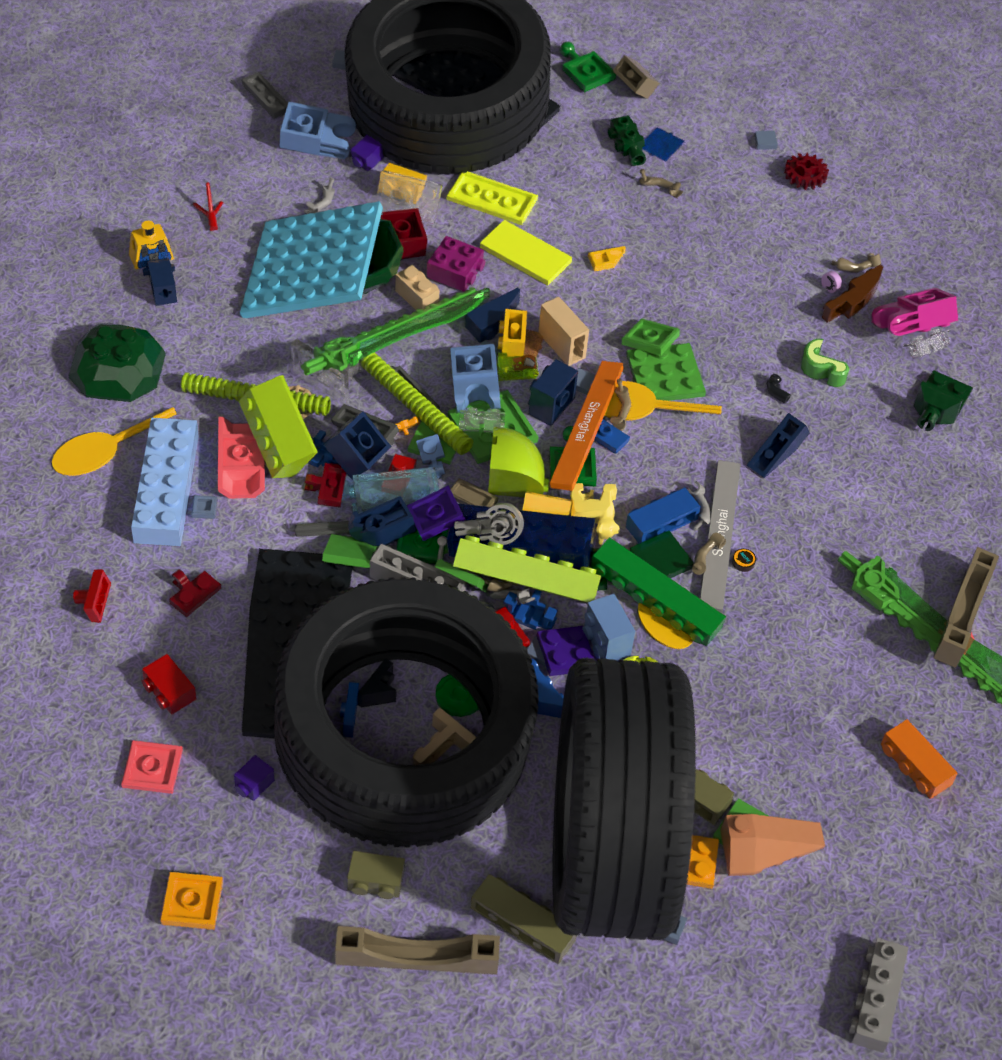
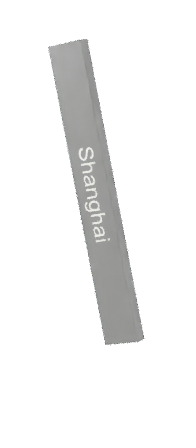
(722, 522)

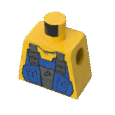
(148, 244)

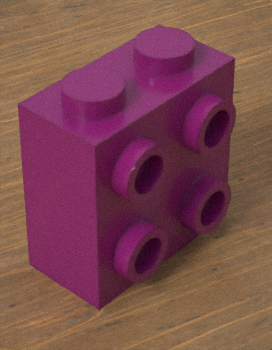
(455, 263)

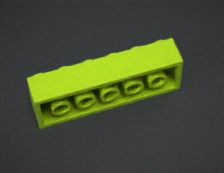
(525, 570)

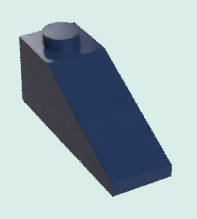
(485, 320)
(779, 445)

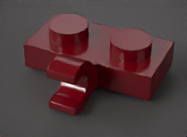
(330, 485)
(192, 593)

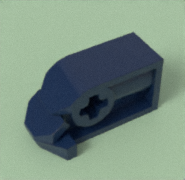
(161, 280)
(382, 523)

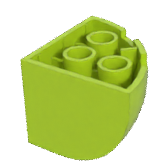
(515, 465)

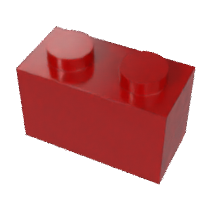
(169, 684)

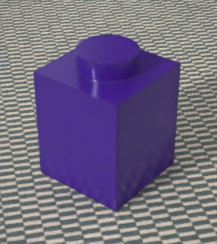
(367, 153)
(253, 778)

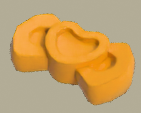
(407, 424)

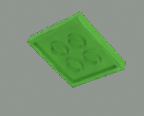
(670, 375)
(513, 420)

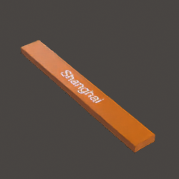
(586, 426)

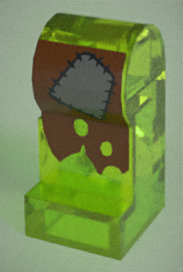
(516, 367)

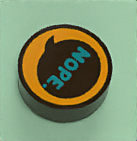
(743, 560)

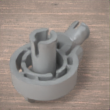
(496, 524)

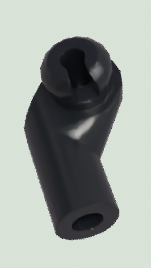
(775, 390)

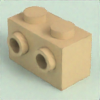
(416, 288)

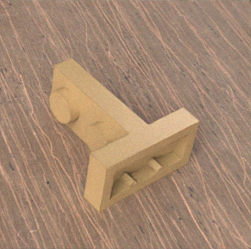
(448, 733)

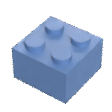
(608, 629)

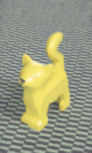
(601, 509)

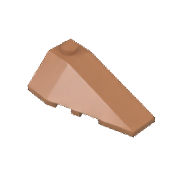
(762, 841)

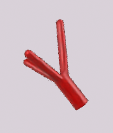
(211, 214)

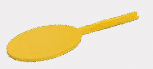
(644, 402)
(96, 449)
(662, 630)

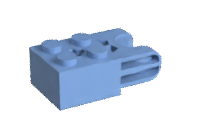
(316, 131)
(475, 376)

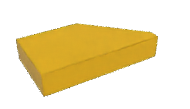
(606, 258)

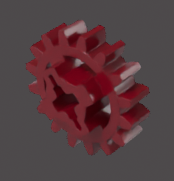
(806, 171)

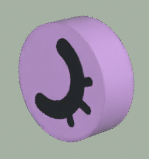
(831, 281)

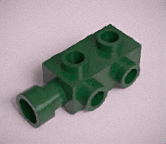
(627, 139)

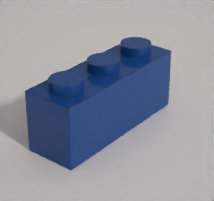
(662, 515)

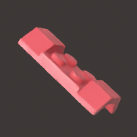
(239, 461)

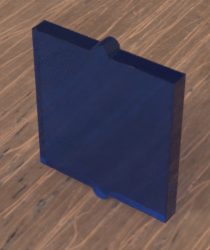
(662, 144)

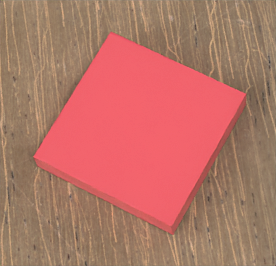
(152, 767)

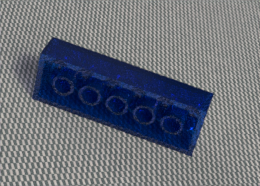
(543, 533)

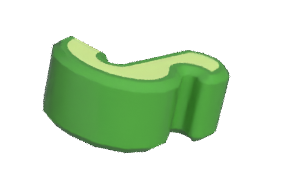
(823, 367)

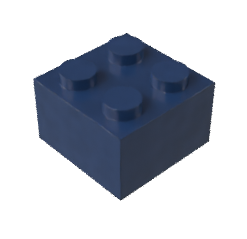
(552, 392)
(357, 445)

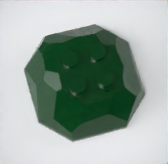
(384, 258)
(117, 363)

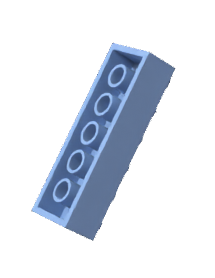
(165, 482)

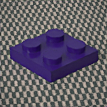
(435, 513)
(563, 648)

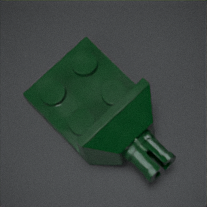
(940, 400)

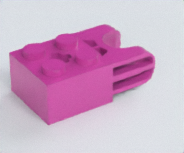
(917, 312)

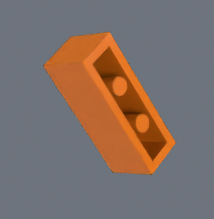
(918, 759)

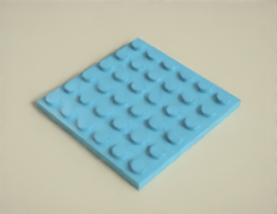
(312, 260)

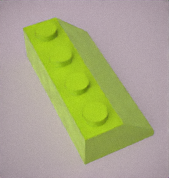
(278, 427)

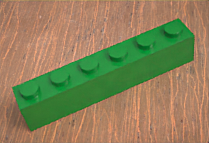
(657, 592)

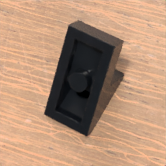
(378, 688)

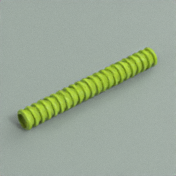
(236, 390)
(417, 403)

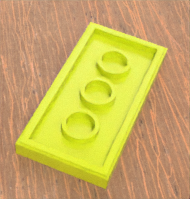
(492, 197)
(525, 252)

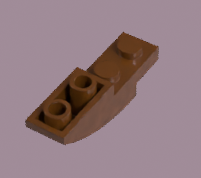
(859, 294)

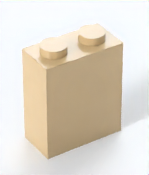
(563, 331)

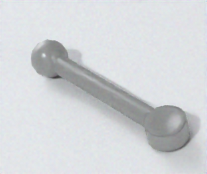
(442, 540)

